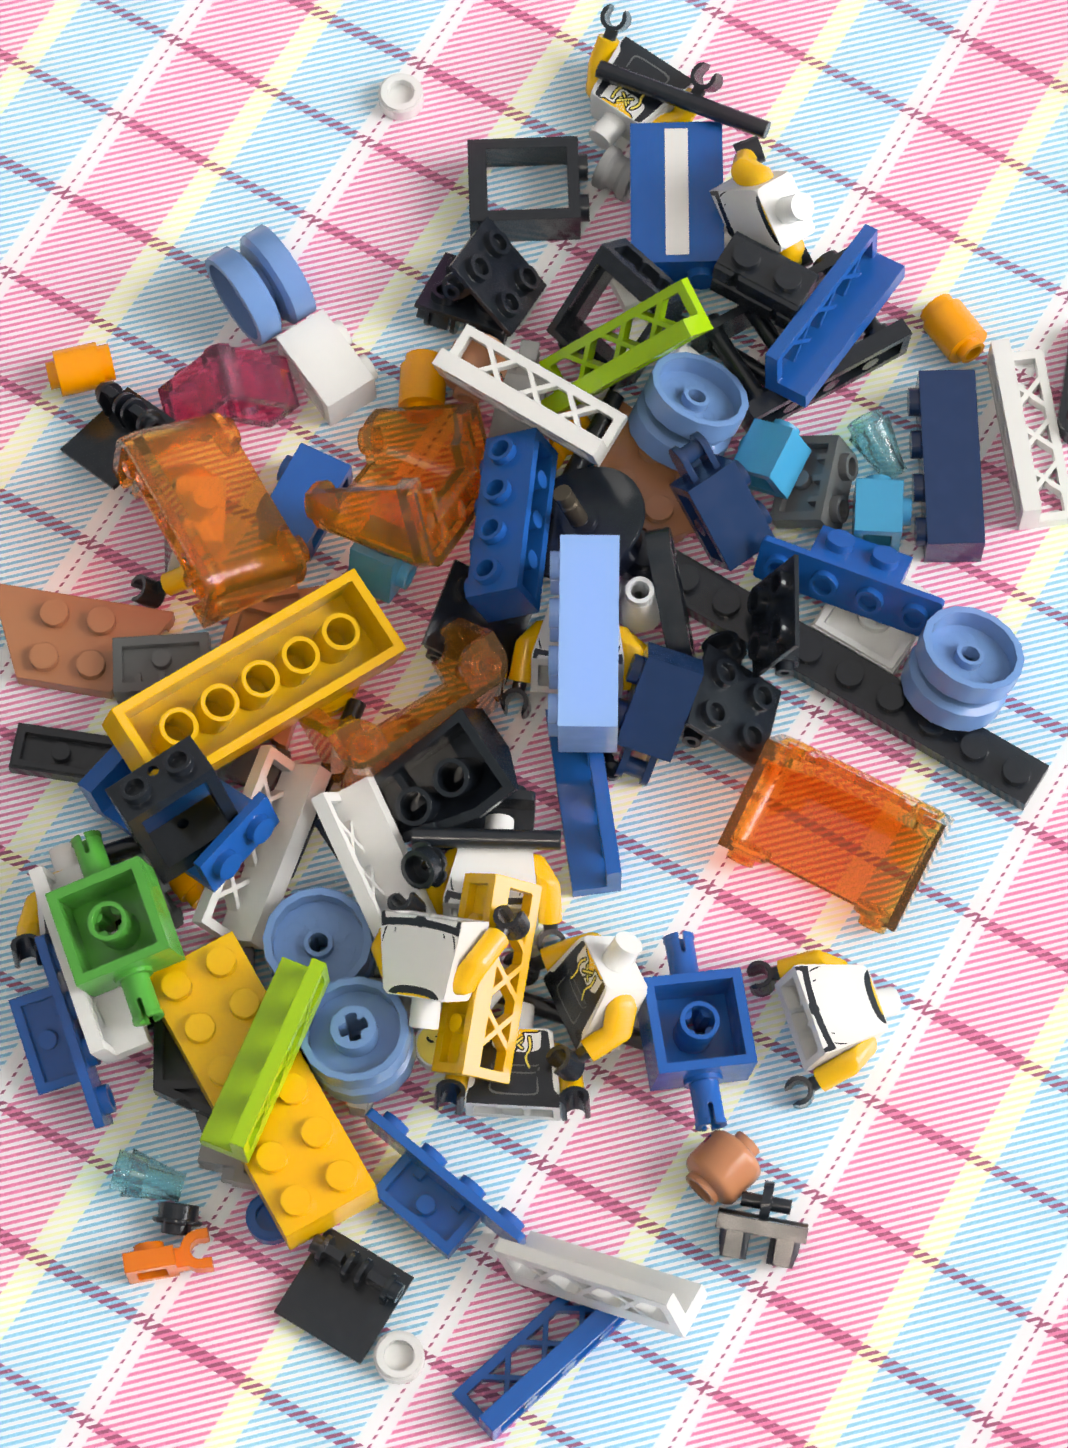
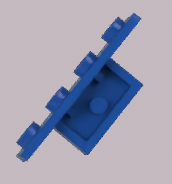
(854, 577)
(56, 1040)
(431, 1197)

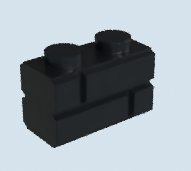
(762, 280)

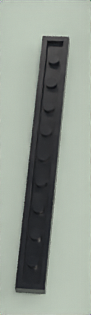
(862, 688)

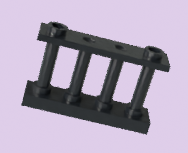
(878, 347)

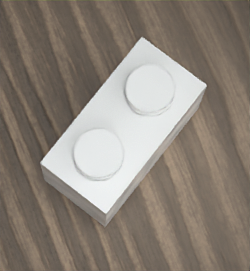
(328, 366)

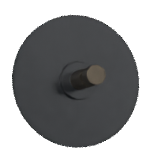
(597, 503)

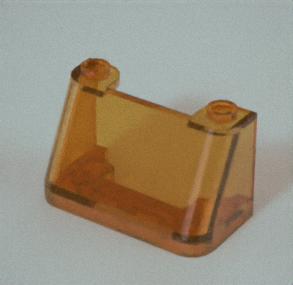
(416, 484)
(212, 513)
(471, 676)
(836, 830)

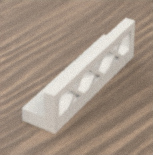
(520, 406)
(1019, 439)
(367, 846)
(272, 863)
(103, 1018)
(603, 1282)

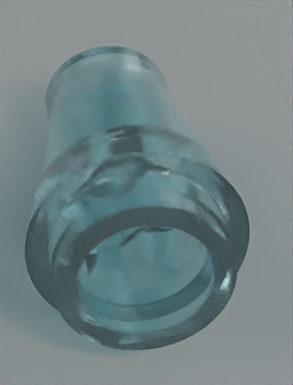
(877, 443)
(145, 1177)

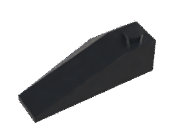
(447, 776)

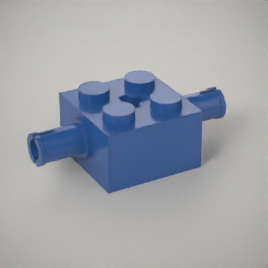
(714, 1005)

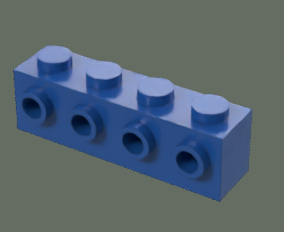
(511, 525)

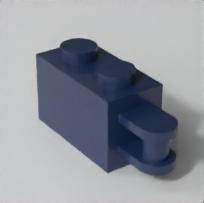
(719, 503)
(655, 708)

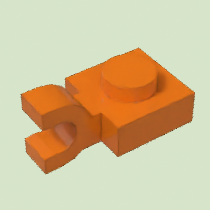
(155, 1261)

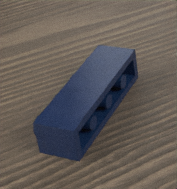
(949, 466)

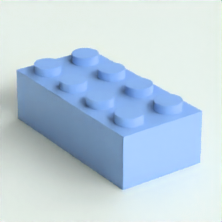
(587, 636)

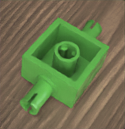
(88, 913)

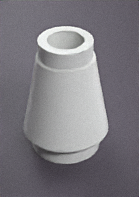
(639, 606)

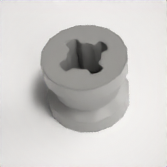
(613, 173)

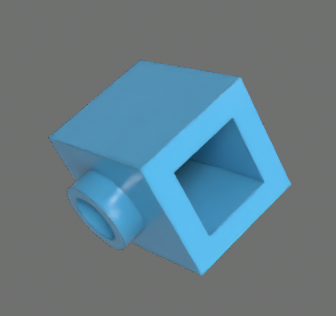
(773, 456)
(880, 510)
(380, 572)

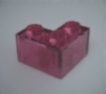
(234, 382)

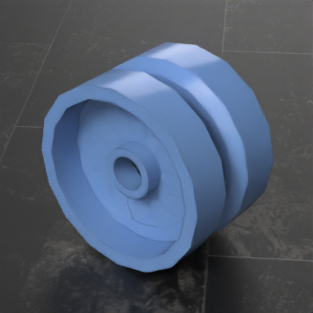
(260, 285)
(685, 397)
(962, 668)
(316, 920)
(360, 1041)

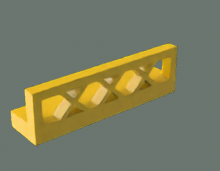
(470, 1023)

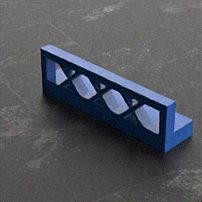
(831, 319)
(586, 821)
(545, 1374)

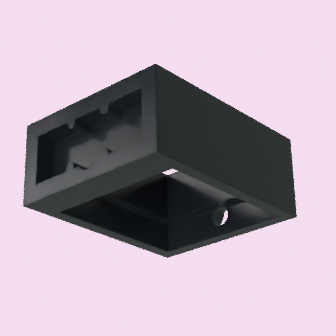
(532, 151)
(635, 273)
(183, 838)

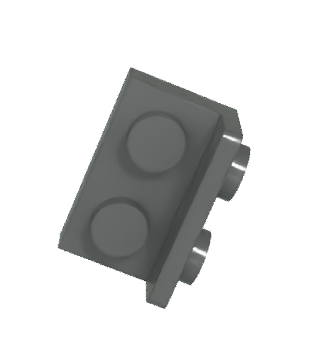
(821, 488)
(148, 659)

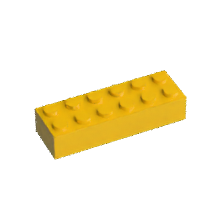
(261, 678)
(304, 1156)

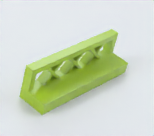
(640, 354)
(265, 1058)

